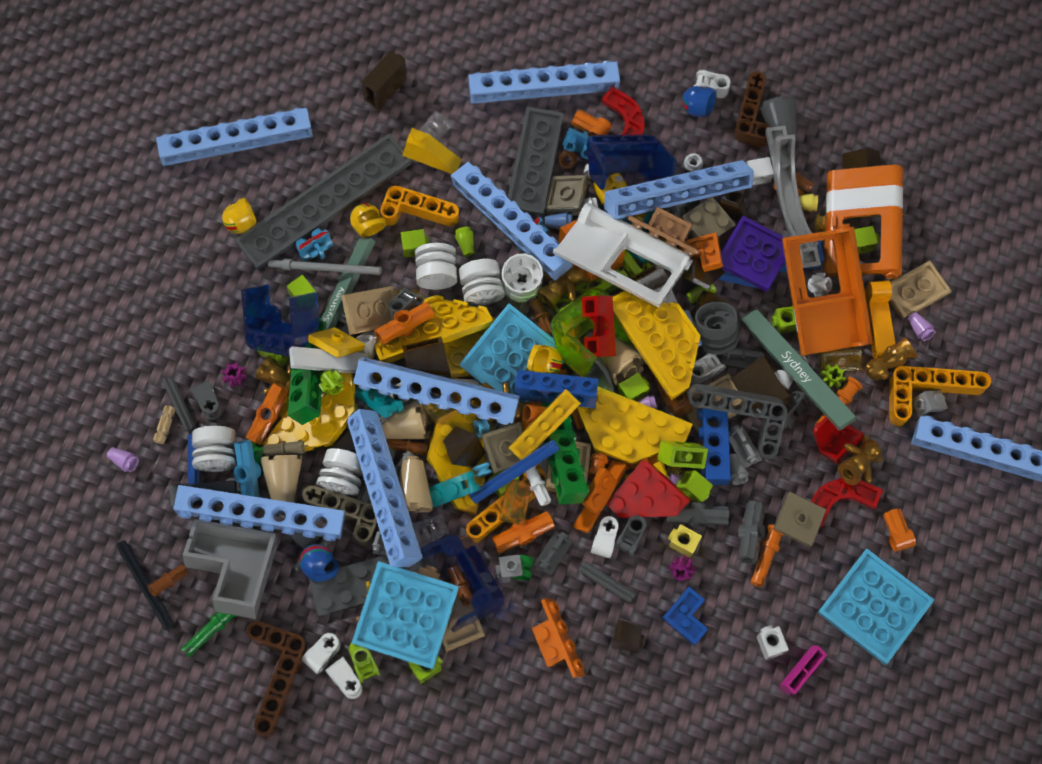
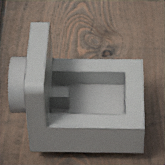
(929, 402)
(508, 567)

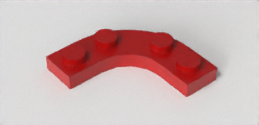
(627, 109)
(839, 490)

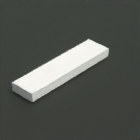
(321, 360)

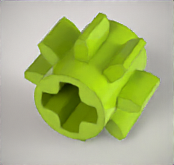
(837, 372)
(331, 382)

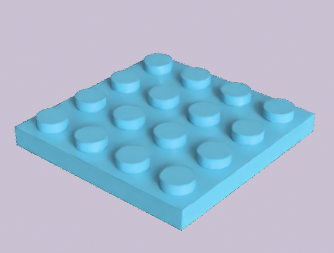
(504, 349)
(875, 606)
(405, 615)

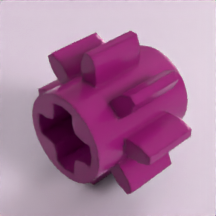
(234, 368)
(682, 568)

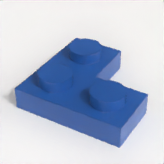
(681, 617)

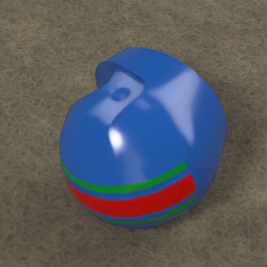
(695, 101)
(313, 561)

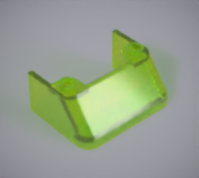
(571, 325)

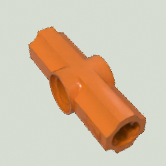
(404, 323)
(274, 402)
(523, 534)

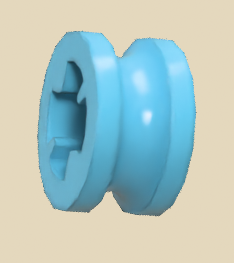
(481, 427)
(482, 470)

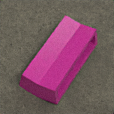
(800, 668)

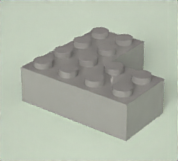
(241, 559)

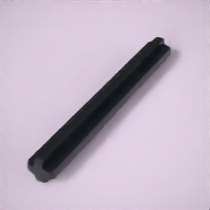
(143, 582)

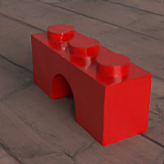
(601, 313)

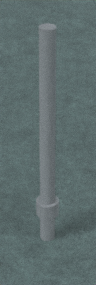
(289, 265)

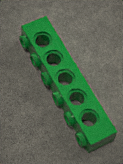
(304, 390)
(566, 465)

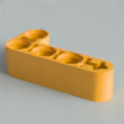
(420, 210)
(881, 325)

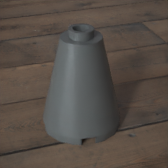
(781, 113)

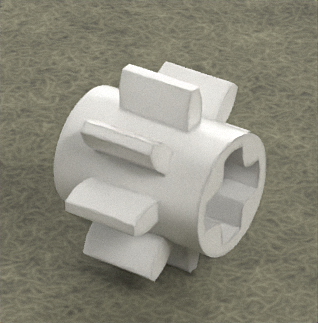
(820, 284)

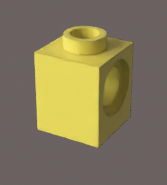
(685, 549)

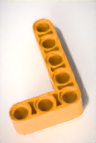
(930, 384)
(495, 509)

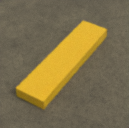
(544, 425)

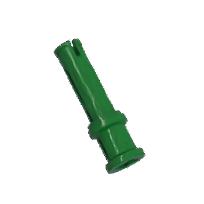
(216, 622)

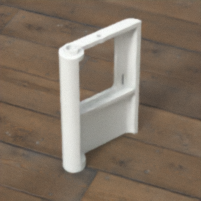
(598, 242)

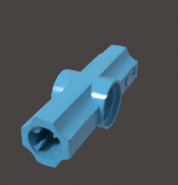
(247, 469)

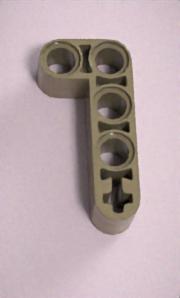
(343, 503)

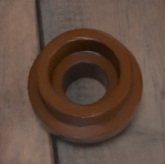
(564, 163)

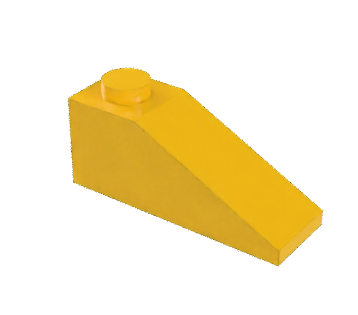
(429, 151)

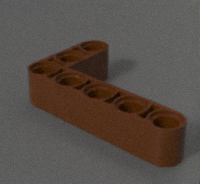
(280, 674)

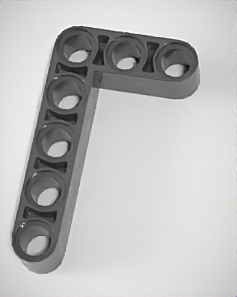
(745, 408)

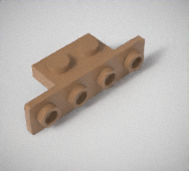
(669, 227)

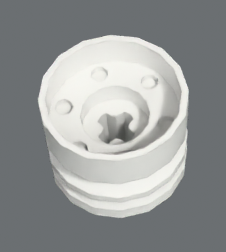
(436, 266)
(524, 268)
(481, 282)
(213, 448)
(341, 472)

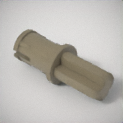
(284, 448)

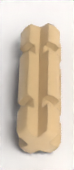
(164, 425)

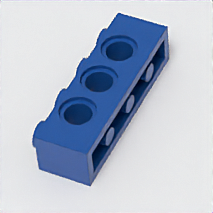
(548, 386)
(715, 474)

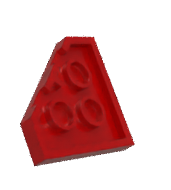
(647, 494)

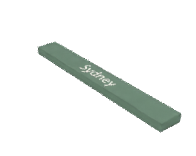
(347, 282)
(798, 370)

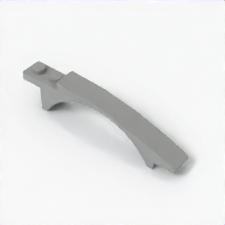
(783, 160)

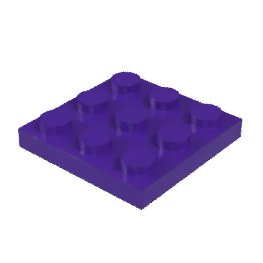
(753, 254)

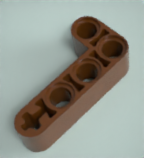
(751, 107)

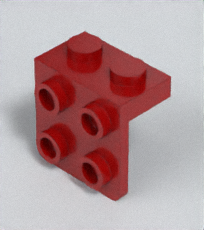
(832, 441)

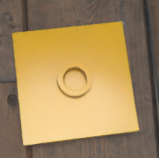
(336, 342)

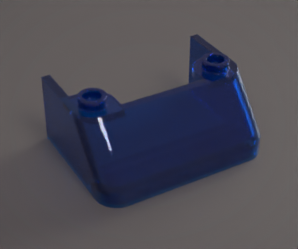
(628, 155)
(264, 326)
(488, 595)

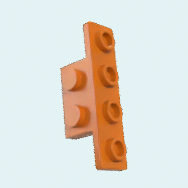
(599, 493)
(555, 641)

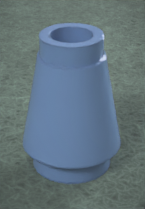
(558, 220)

